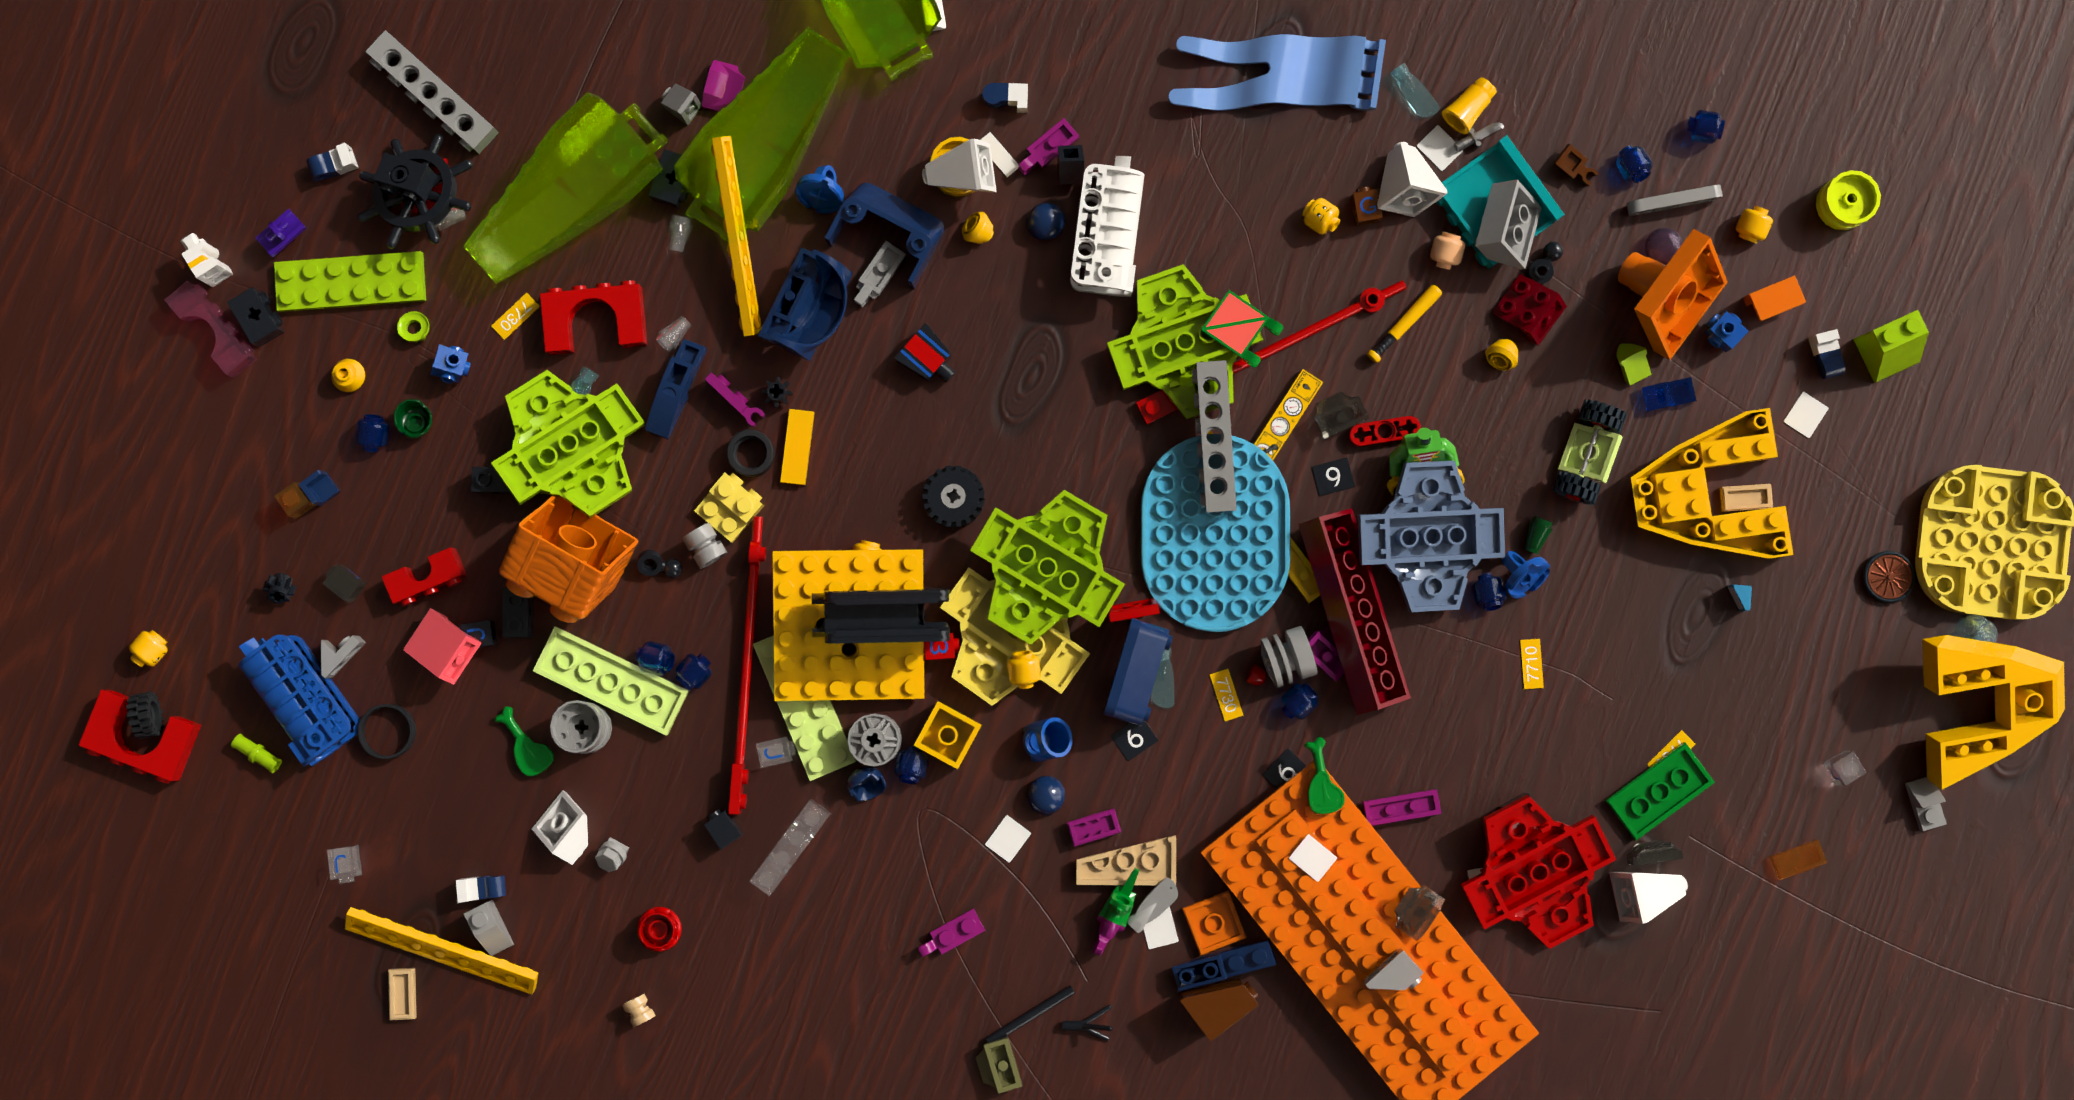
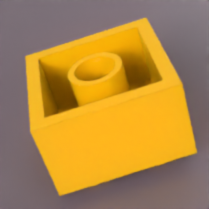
(947, 735)

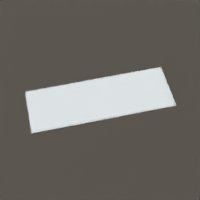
(1001, 156)

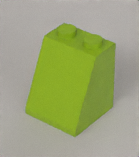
(1893, 345)

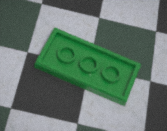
(1659, 791)

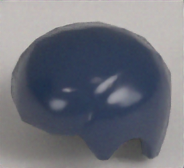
(1045, 221)
(866, 783)
(1046, 795)

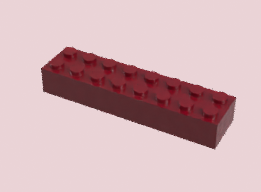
(1354, 612)

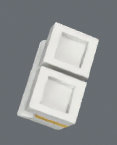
(203, 261)

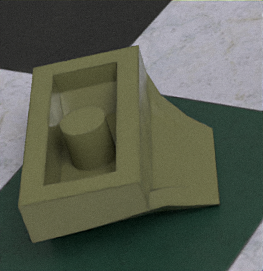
(999, 1066)

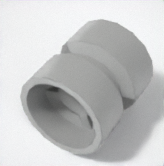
(704, 545)

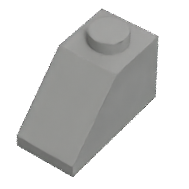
(681, 103)
(489, 928)
(1395, 973)

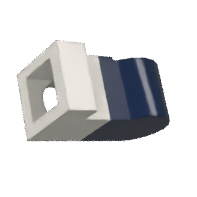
(1007, 95)
(332, 163)
(1827, 354)
(480, 888)

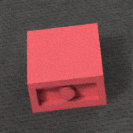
(441, 646)

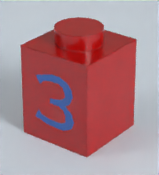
(942, 649)

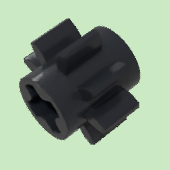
(782, 397)
(279, 588)

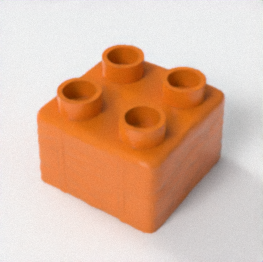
(566, 559)

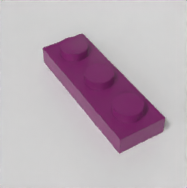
(1402, 807)

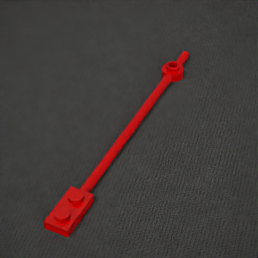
(1160, 405)
(739, 774)

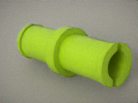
(256, 753)

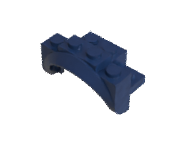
(808, 306)

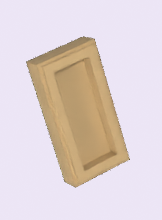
(1746, 497)
(402, 993)

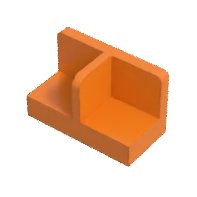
(1776, 298)

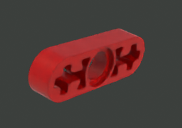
(1379, 440)

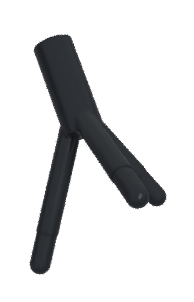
(1090, 1028)

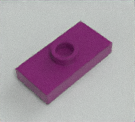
(1094, 827)

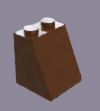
(1219, 1005)

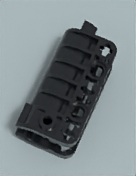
(880, 616)

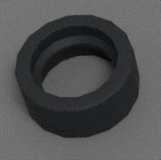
(732, 453)

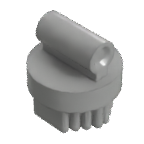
(611, 855)

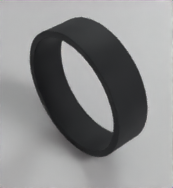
(361, 731)

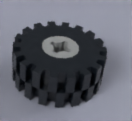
(961, 509)

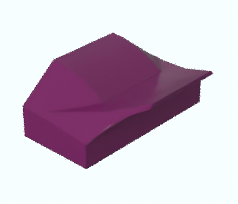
(721, 86)
(1326, 653)

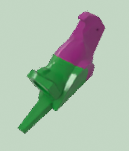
(1115, 913)

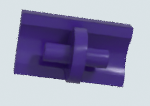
(280, 232)

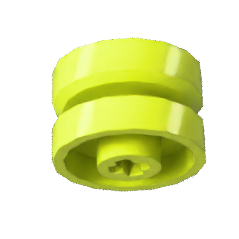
(1848, 200)

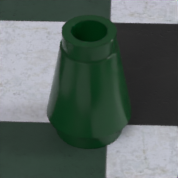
(1537, 534)

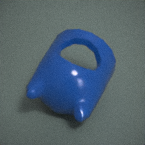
(1047, 739)

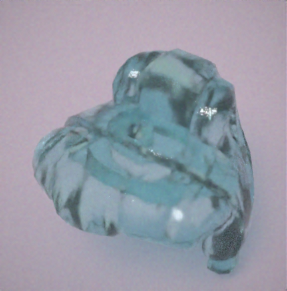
(1976, 628)

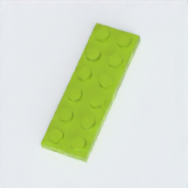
(350, 281)

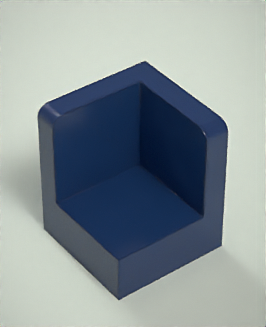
(319, 488)

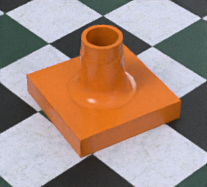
(1674, 293)

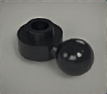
(1552, 252)
(671, 568)

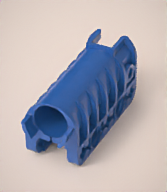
(298, 696)

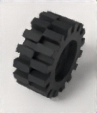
(145, 715)

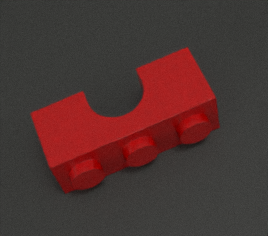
(445, 570)

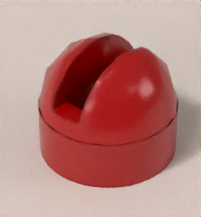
(1256, 675)

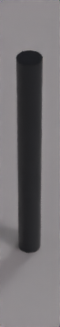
(1031, 1014)

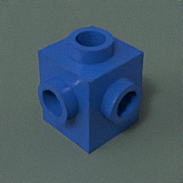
(1725, 331)
(450, 364)

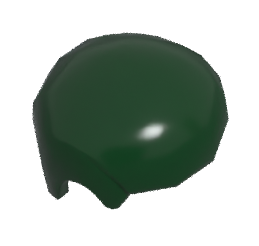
(412, 418)

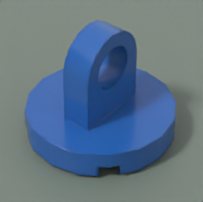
(820, 190)
(1525, 574)

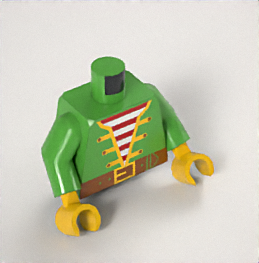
(1420, 447)

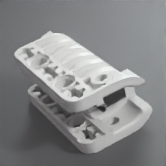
(1111, 230)

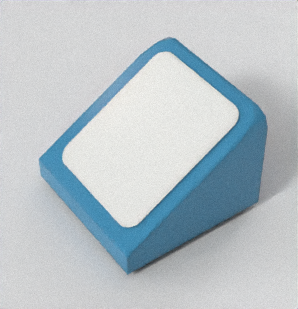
(1741, 596)

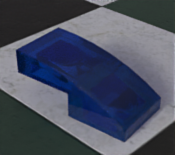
(1669, 394)

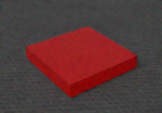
(1133, 610)

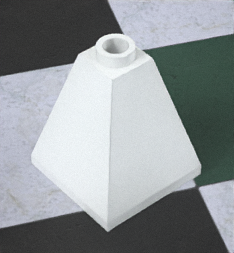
(963, 168)
(1408, 182)
(1645, 895)

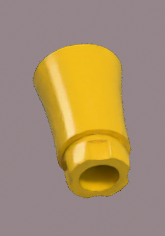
(1469, 105)

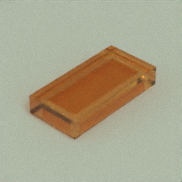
(1798, 859)

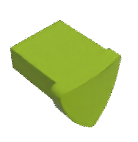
(1633, 362)

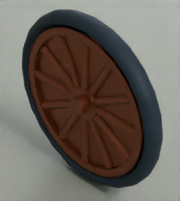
(1889, 576)

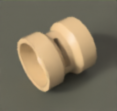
(639, 1010)

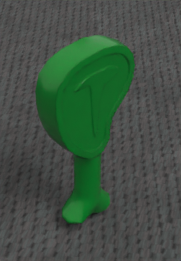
(530, 756)
(1322, 793)

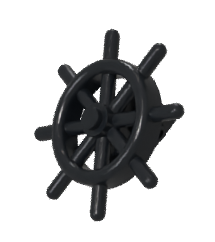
(412, 179)

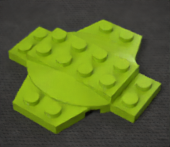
(1170, 339)
(568, 444)
(1047, 567)

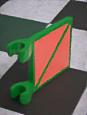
(1237, 325)

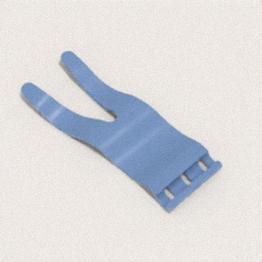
(1299, 73)

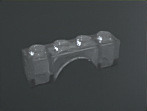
(790, 847)

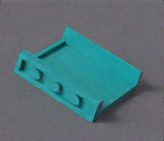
(1472, 184)

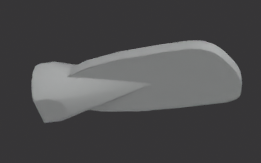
(1154, 904)

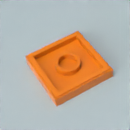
(1214, 922)

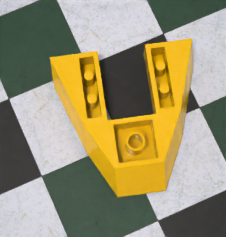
(1675, 499)
(2026, 702)

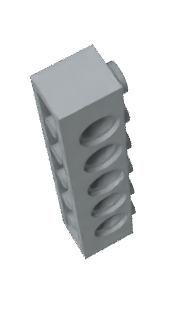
(387, 48)
(1216, 372)

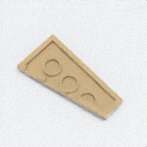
(1153, 859)

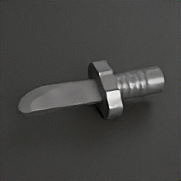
(1475, 137)

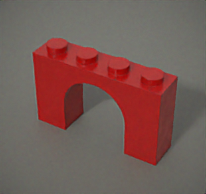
(561, 306)
(105, 737)

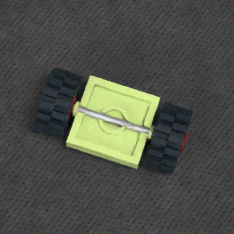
(1590, 452)

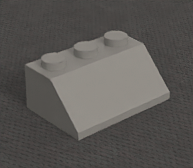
(1508, 224)

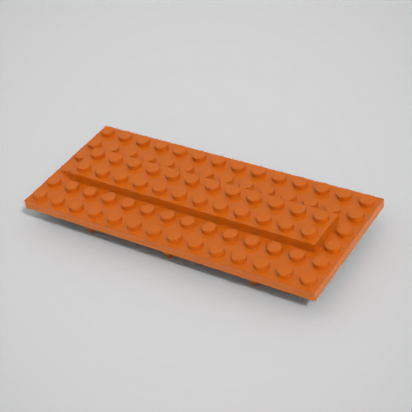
(1341, 929)

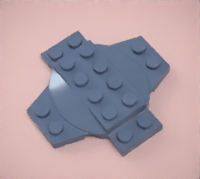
(1431, 536)

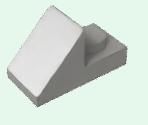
(333, 659)
(1926, 803)

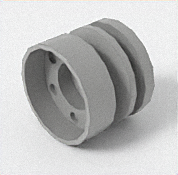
(1288, 656)
(567, 722)
(887, 732)

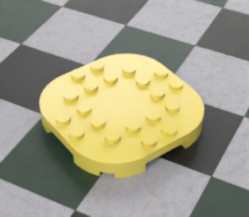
(1994, 542)

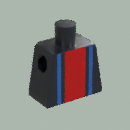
(926, 356)

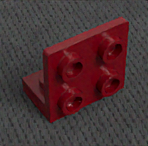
(1530, 308)

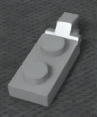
(879, 273)

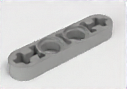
(1674, 200)

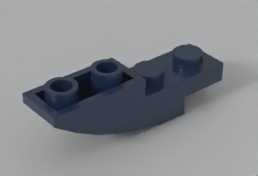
(674, 388)
(1224, 964)

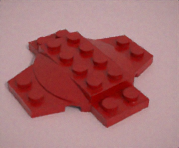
(1538, 871)

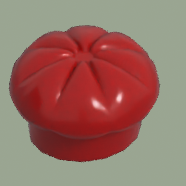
(659, 929)

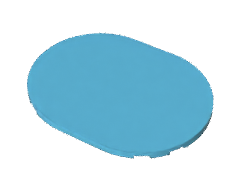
(1215, 565)

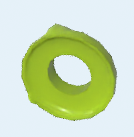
(406, 320)

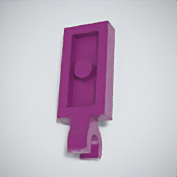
(1045, 148)
(736, 400)
(953, 933)

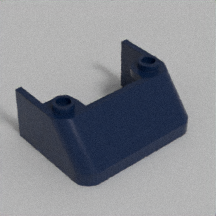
(924, 228)
(1137, 672)

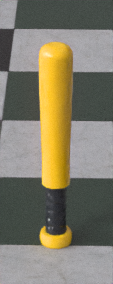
(1423, 303)

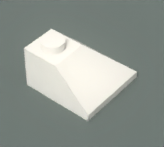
(563, 828)

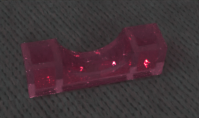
(230, 352)

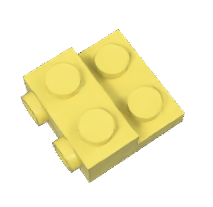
(729, 506)

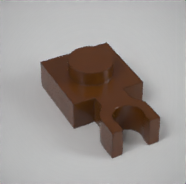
(1572, 163)

